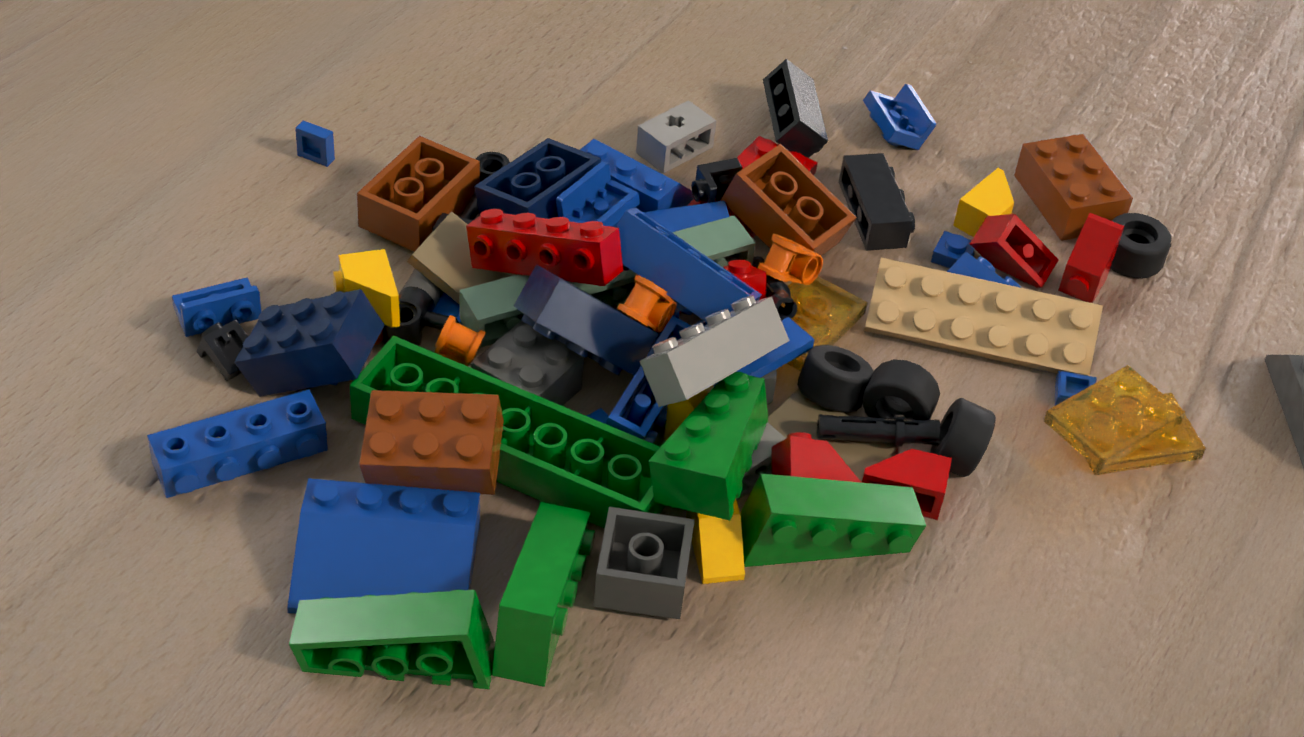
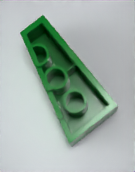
(712, 449)
(826, 520)
(540, 592)
(396, 636)

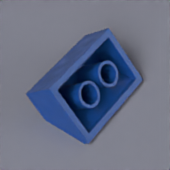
(654, 188)

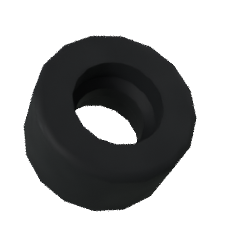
(1141, 246)
(834, 378)
(901, 389)
(965, 435)

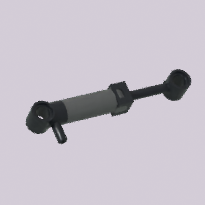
(421, 295)

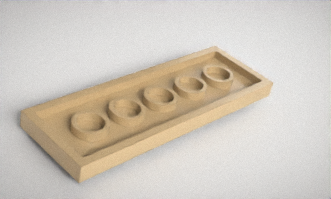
(983, 318)

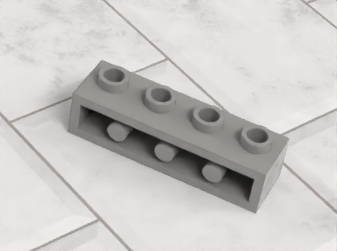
(713, 351)

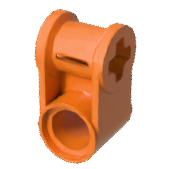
(791, 262)
(648, 305)
(458, 342)

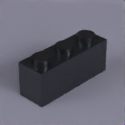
(795, 109)
(876, 202)

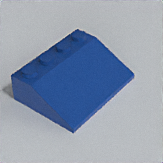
(382, 540)

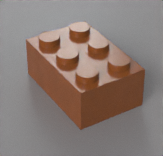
(1069, 182)
(415, 190)
(788, 201)
(433, 440)

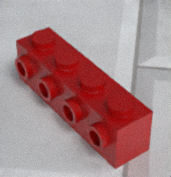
(568, 249)

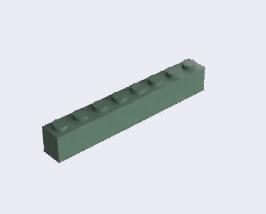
(491, 304)

